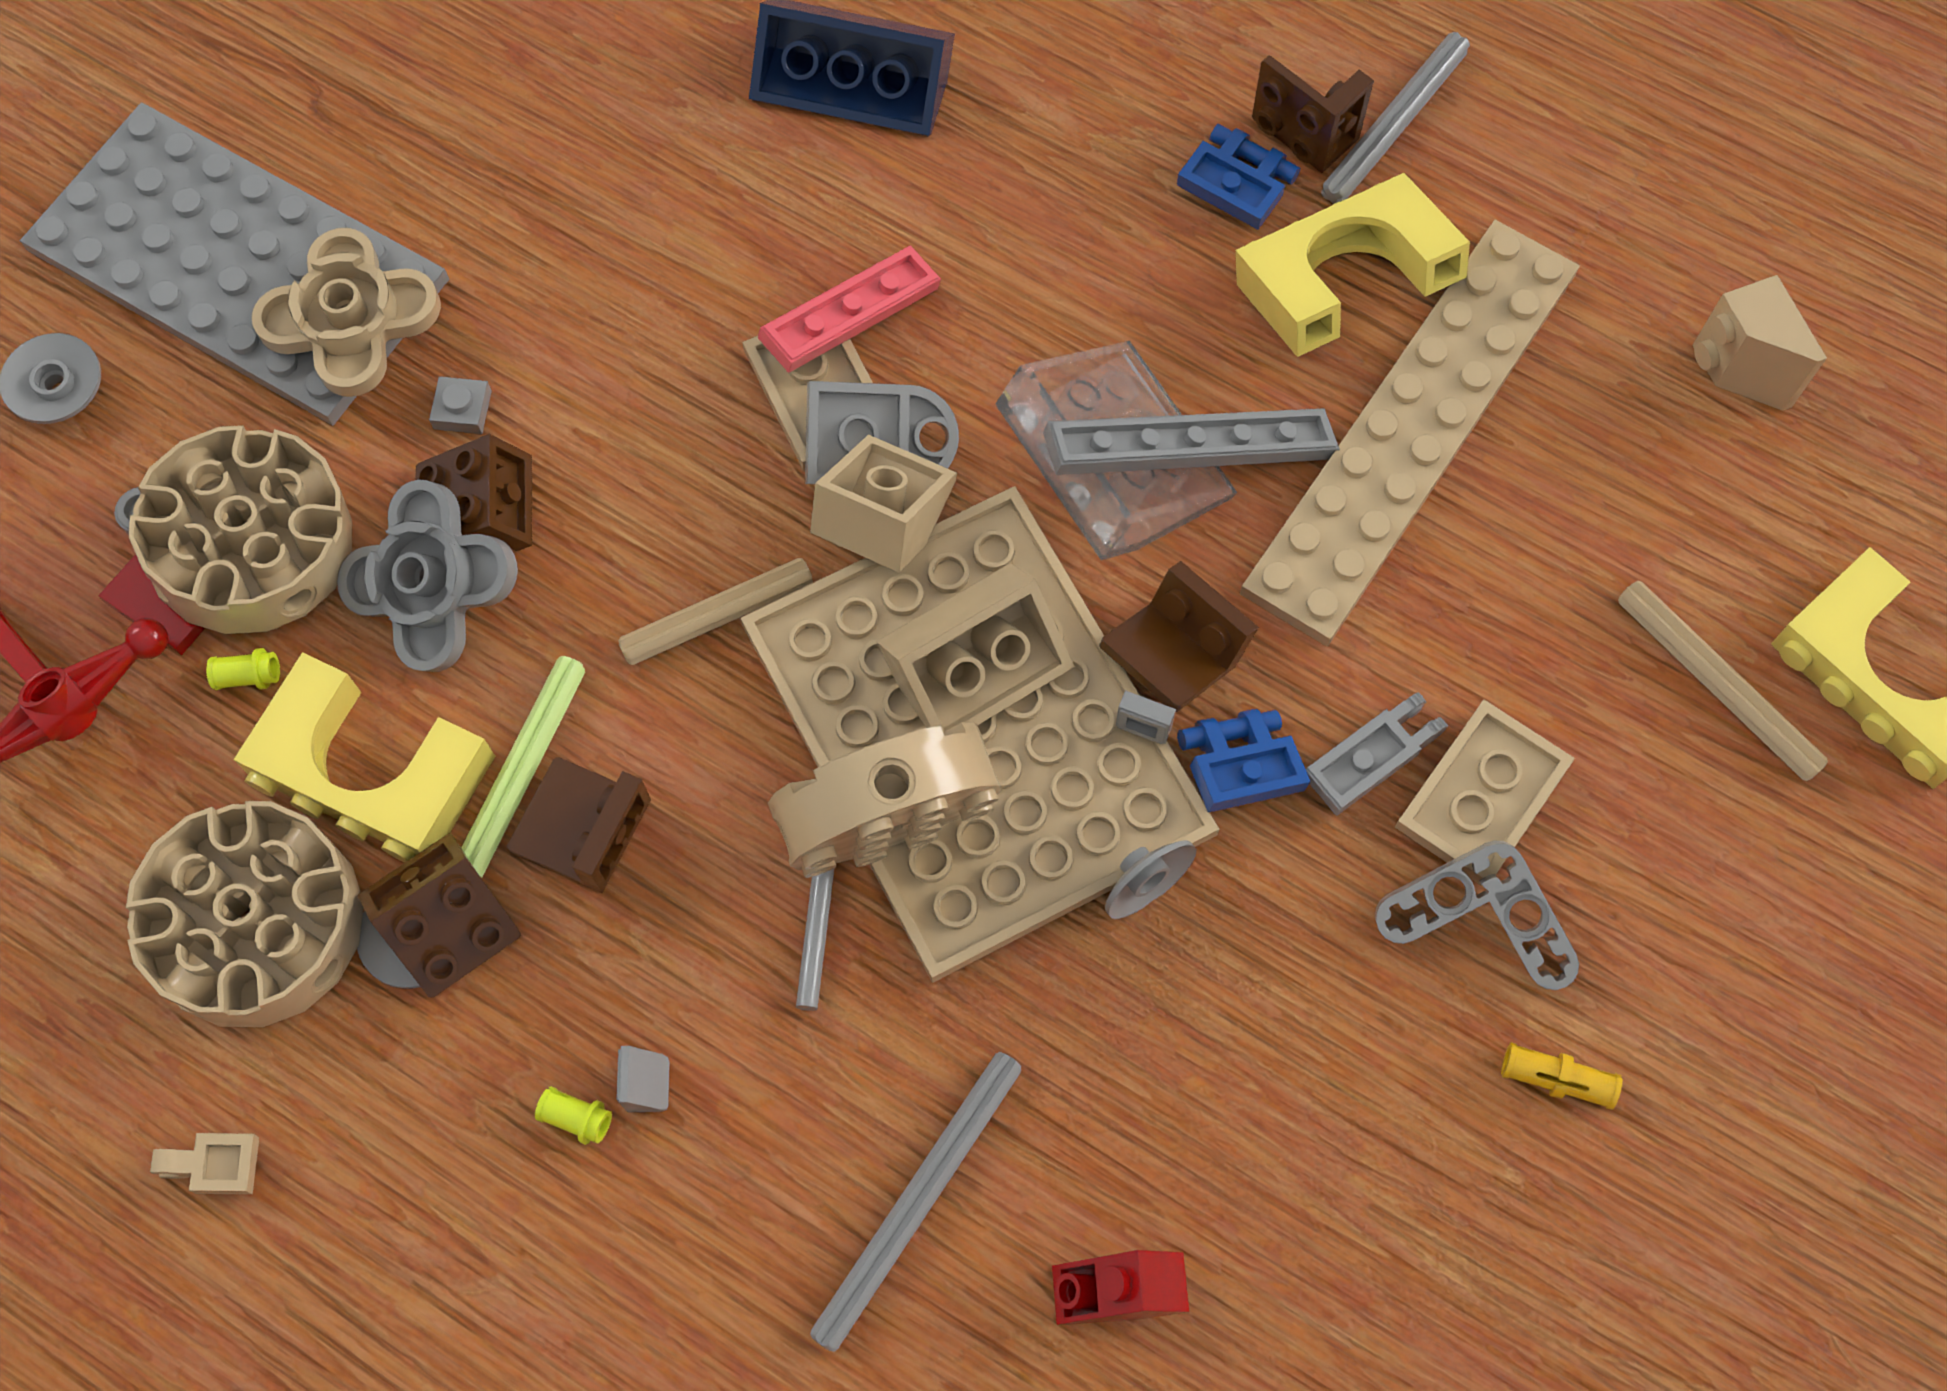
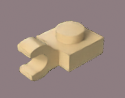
(216, 1165)

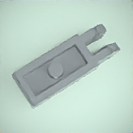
(1371, 755)

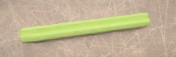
(522, 762)

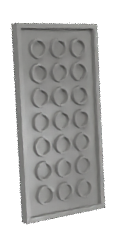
(196, 243)

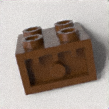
(1304, 120)
(491, 488)
(1181, 639)
(580, 823)
(438, 916)

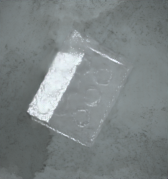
(1110, 508)

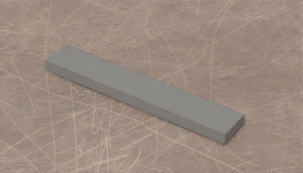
(1189, 441)

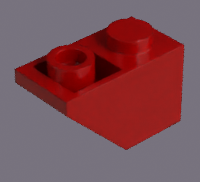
(1120, 1287)

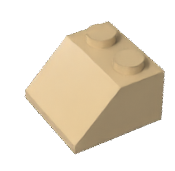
(1759, 345)
(881, 502)

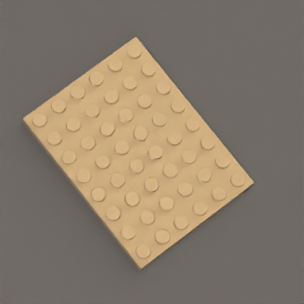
(1070, 780)

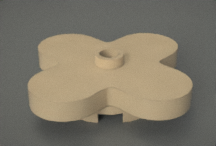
(346, 311)

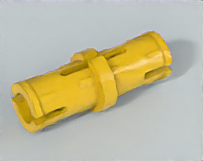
(1561, 1076)

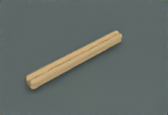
(1723, 681)

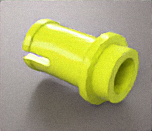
(256, 669)
(574, 1115)

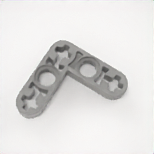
(1500, 894)

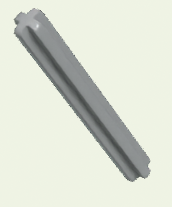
(1395, 118)

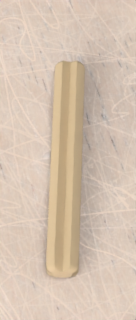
(715, 611)

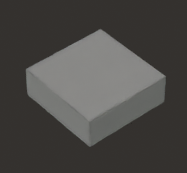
(1145, 717)

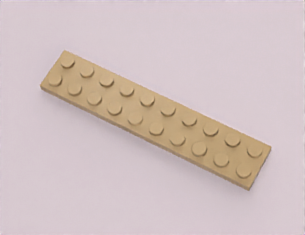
(1408, 434)

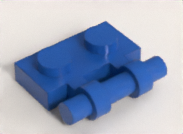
(1232, 184)
(1247, 772)

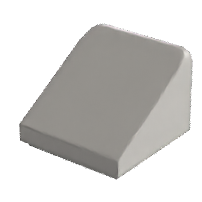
(642, 1080)

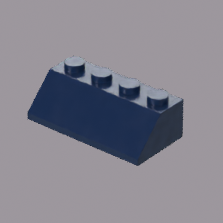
(850, 65)

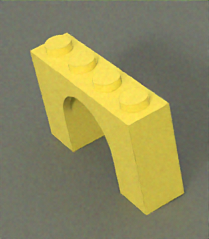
(1385, 220)
(1830, 650)
(407, 814)

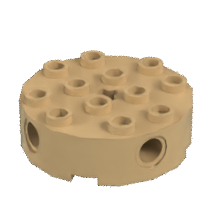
(241, 529)
(885, 797)
(202, 881)

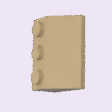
(977, 651)

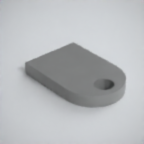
(846, 412)

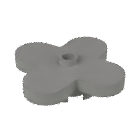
(427, 576)

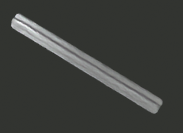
(915, 1202)

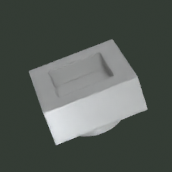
(460, 405)

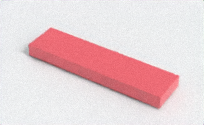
(848, 309)

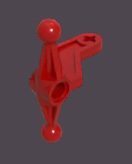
(62, 700)

